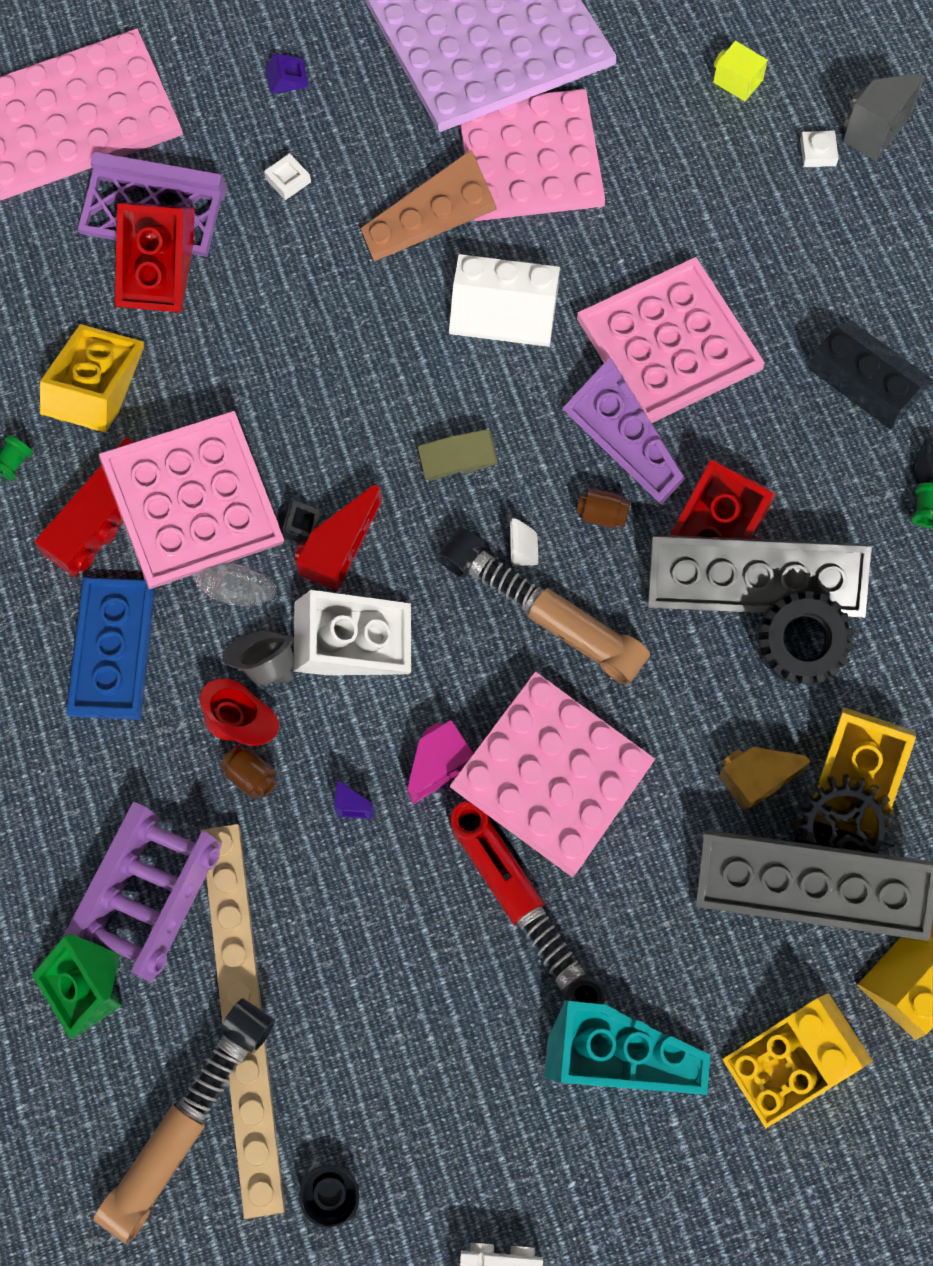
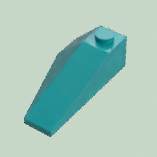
(612, 1050)

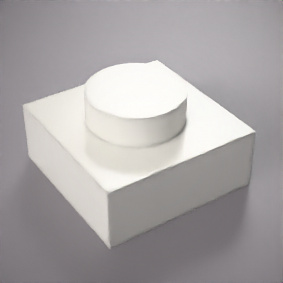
(819, 148)
(287, 176)

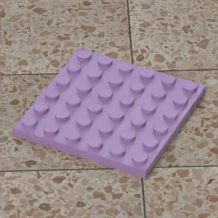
(489, 53)

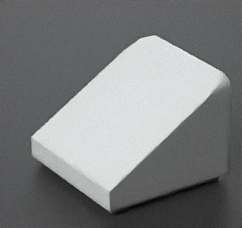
(523, 544)

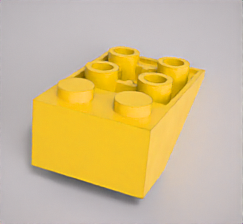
(797, 1060)

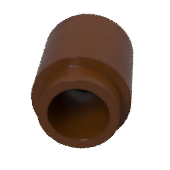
(603, 508)
(249, 772)

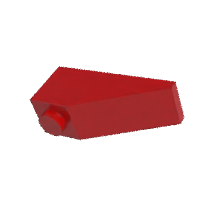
(336, 542)

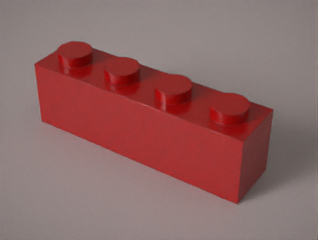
(82, 525)

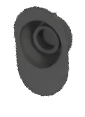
(262, 657)

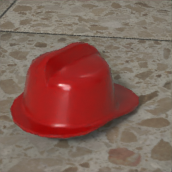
(236, 713)

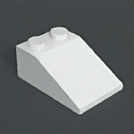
(351, 635)

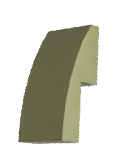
(458, 454)

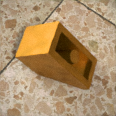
(759, 773)

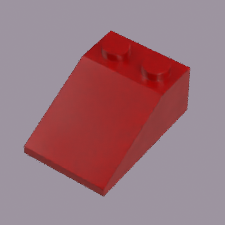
(153, 255)
(725, 505)

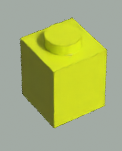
(739, 70)

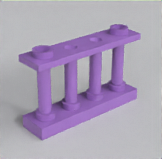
(111, 877)

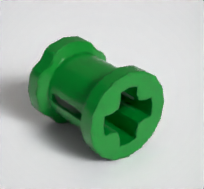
(12, 456)
(924, 509)

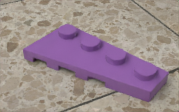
(622, 428)

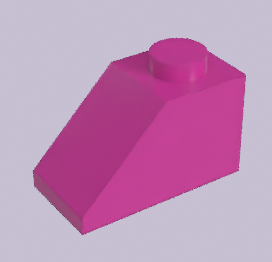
(437, 760)

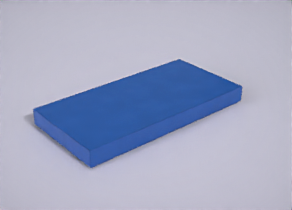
(111, 649)

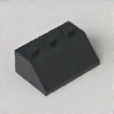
(869, 373)

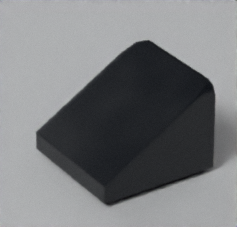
(297, 520)

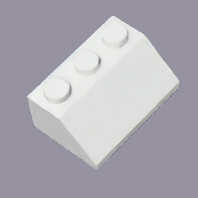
(504, 300)

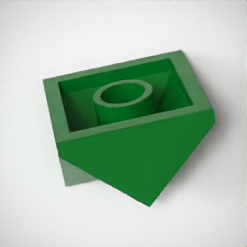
(79, 983)

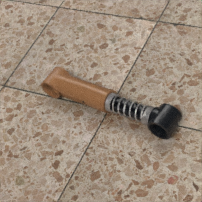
(616, 654)
(130, 1202)

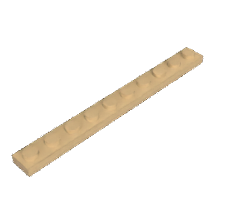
(238, 979)

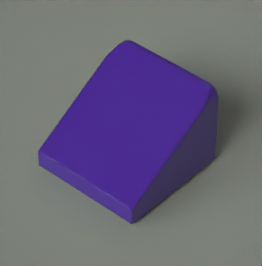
(286, 73)
(351, 804)

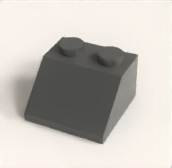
(881, 113)

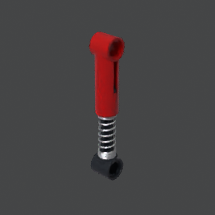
(520, 900)

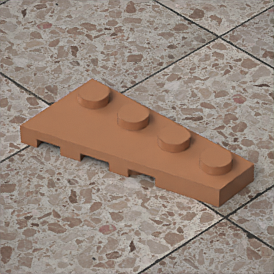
(434, 207)

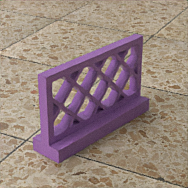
(152, 176)

